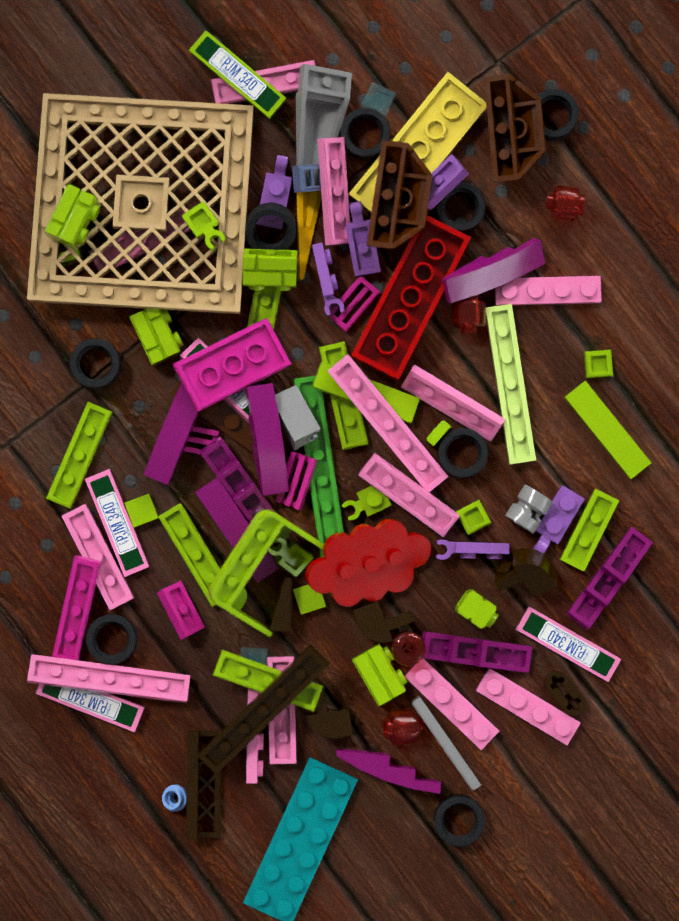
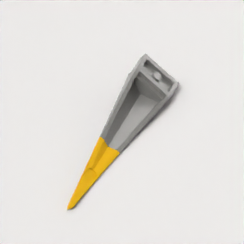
(319, 114)

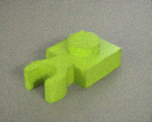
(202, 222)
(369, 500)
(291, 556)

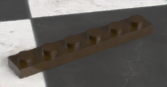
(263, 709)

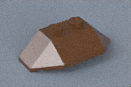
(514, 127)
(399, 196)

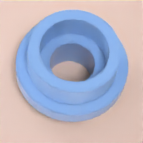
(169, 801)

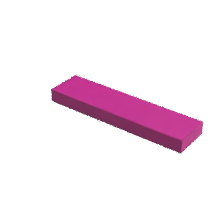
(76, 608)

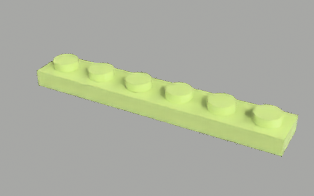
(510, 384)

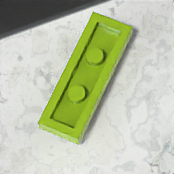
(589, 530)

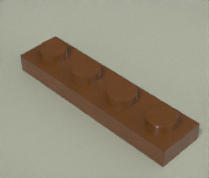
(228, 421)

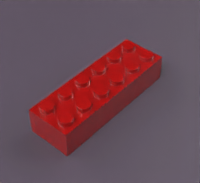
(410, 298)

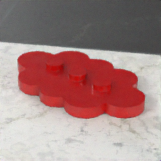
(368, 562)

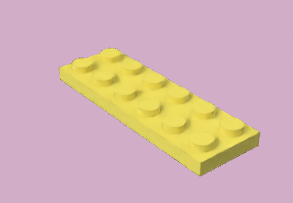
(431, 130)

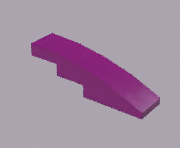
(494, 271)
(172, 438)
(267, 439)
(235, 478)
(231, 522)
(609, 578)
(477, 652)
(378, 765)

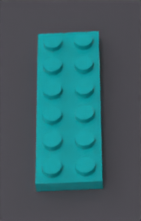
(300, 840)

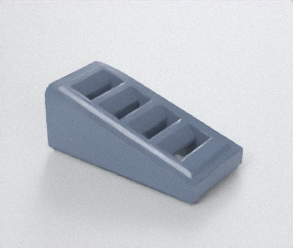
(299, 178)

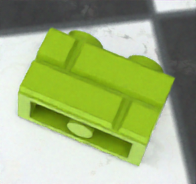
(72, 217)
(270, 268)
(156, 335)
(476, 609)
(379, 673)

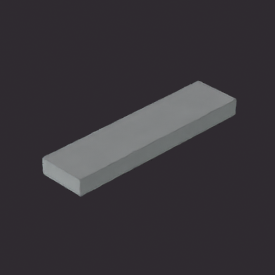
(445, 743)

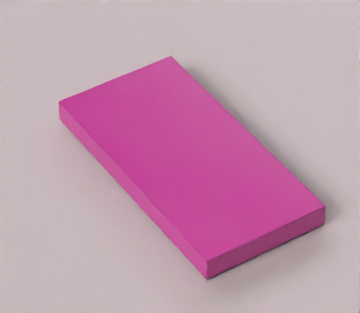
(231, 365)

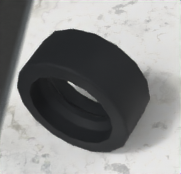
(573, 113)
(356, 115)
(476, 195)
(270, 209)
(77, 354)
(462, 433)
(91, 637)
(470, 837)

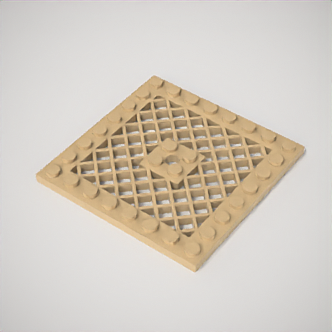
(132, 113)

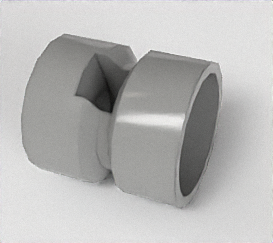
(529, 509)

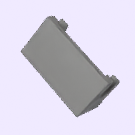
(296, 418)

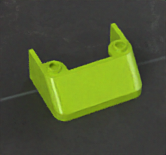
(228, 585)

